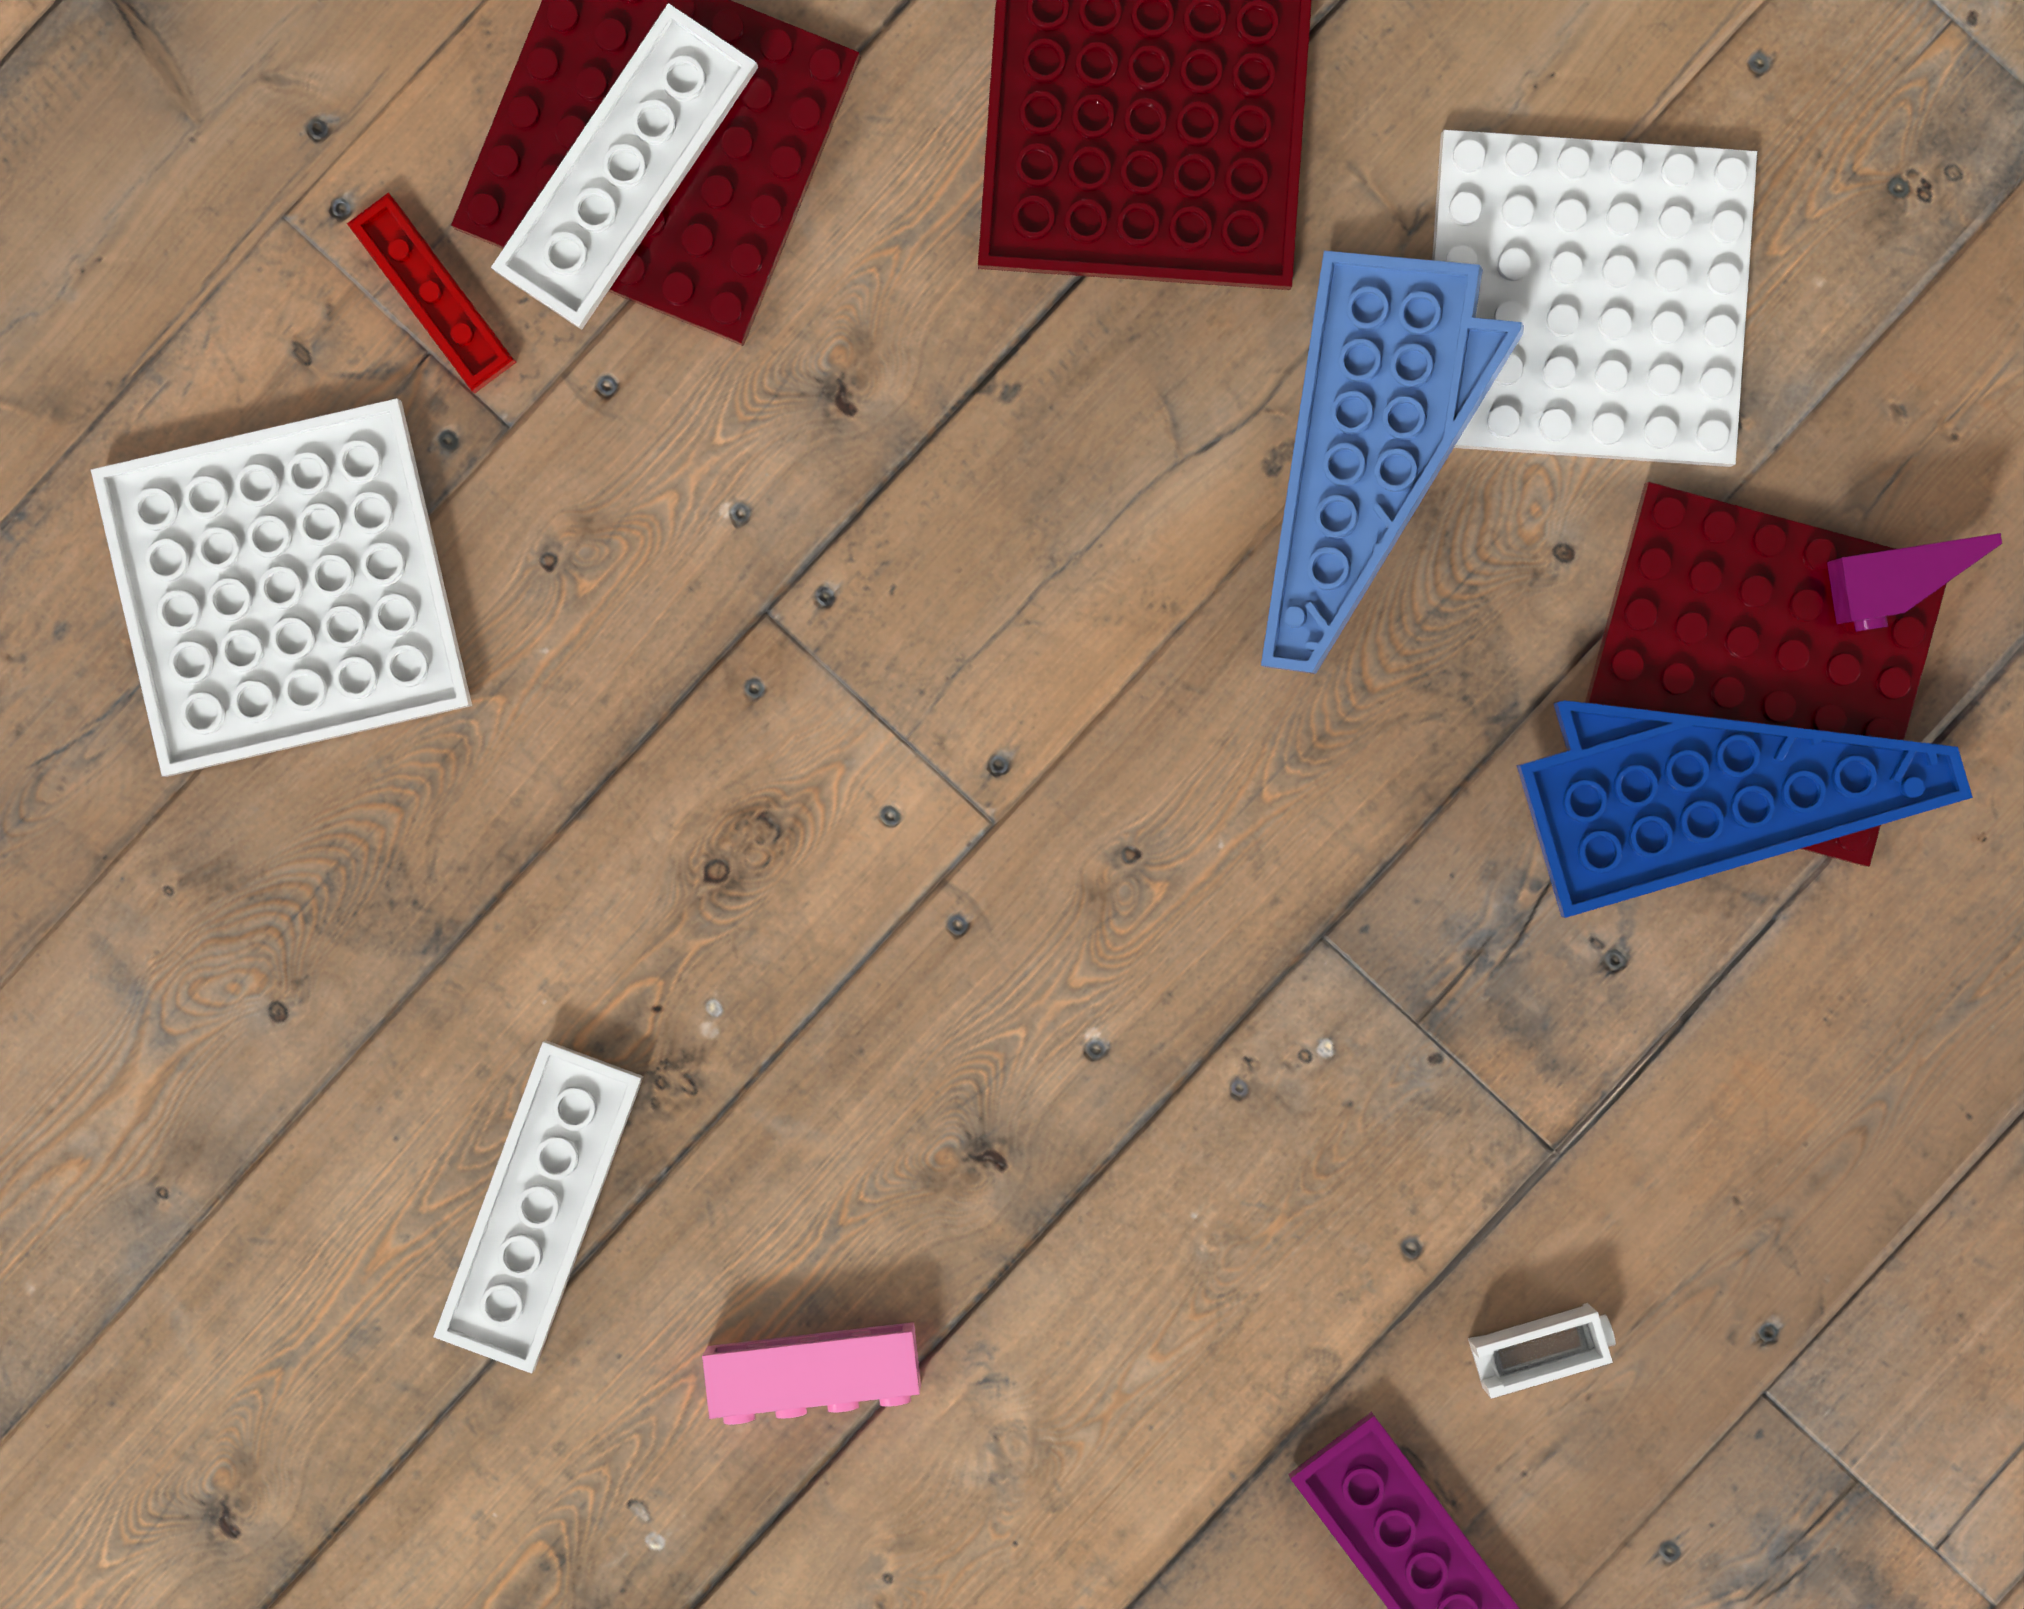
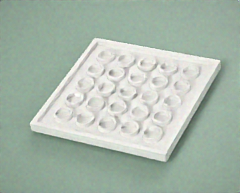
(1625, 290)
(281, 587)

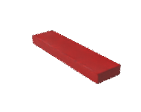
(431, 293)

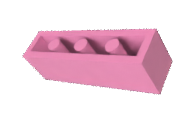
(812, 1372)

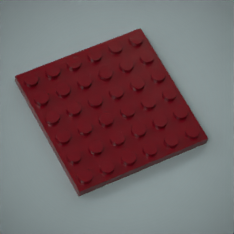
(1146, 139)
(735, 207)
(1740, 624)

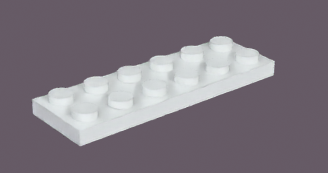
(625, 166)
(538, 1206)

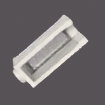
(1542, 1350)

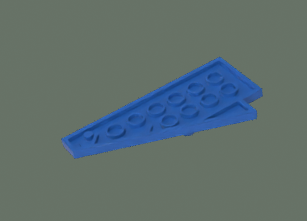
(1688, 796)

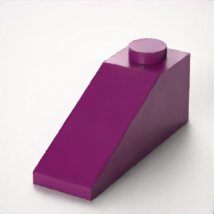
(1893, 581)

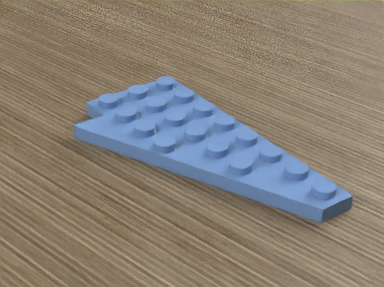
(1381, 407)

